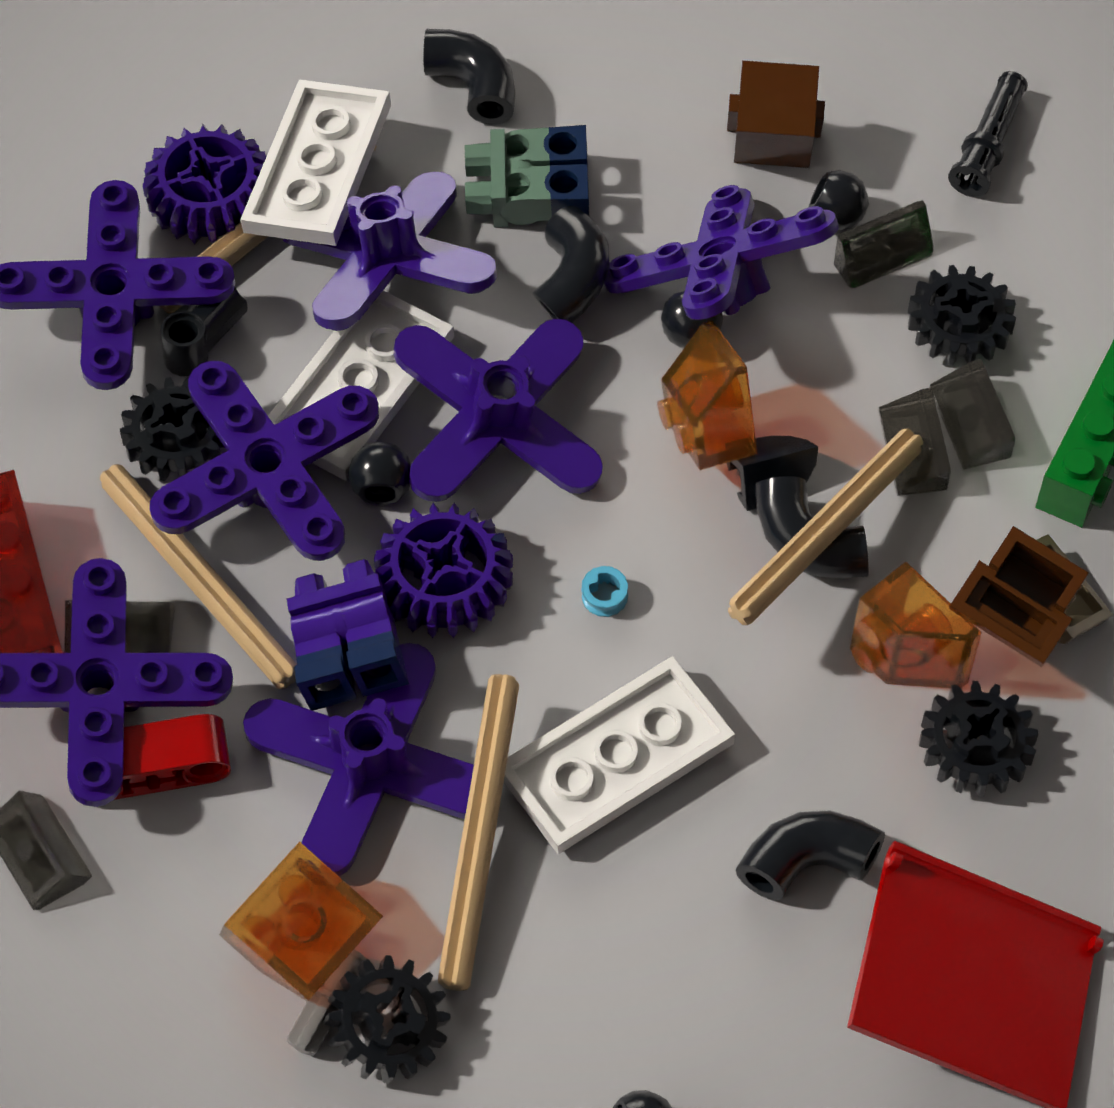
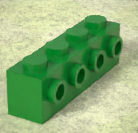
(1086, 454)

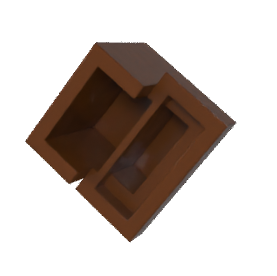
(776, 114)
(1021, 596)

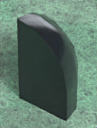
(774, 458)

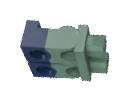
(530, 174)

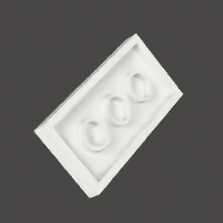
(316, 162)
(365, 359)
(616, 754)

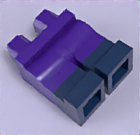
(342, 619)

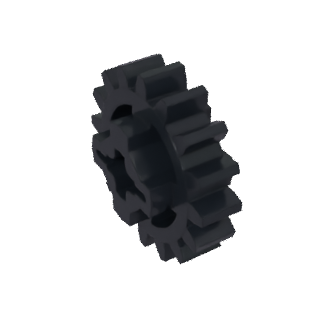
(961, 315)
(173, 433)
(984, 758)
(409, 1025)

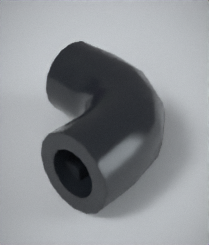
(479, 66)
(582, 264)
(785, 511)
(808, 841)

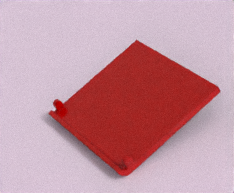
(975, 977)

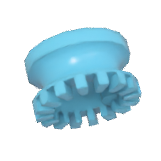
(618, 597)

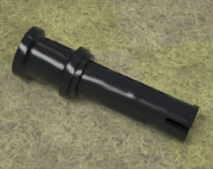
(984, 147)

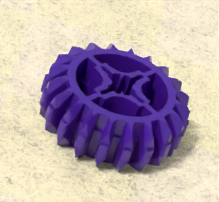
(202, 182)
(451, 587)

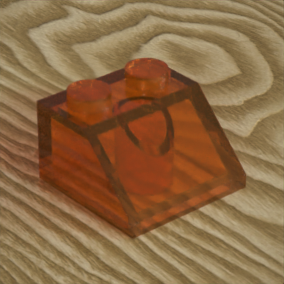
(709, 400)
(912, 635)
(300, 923)

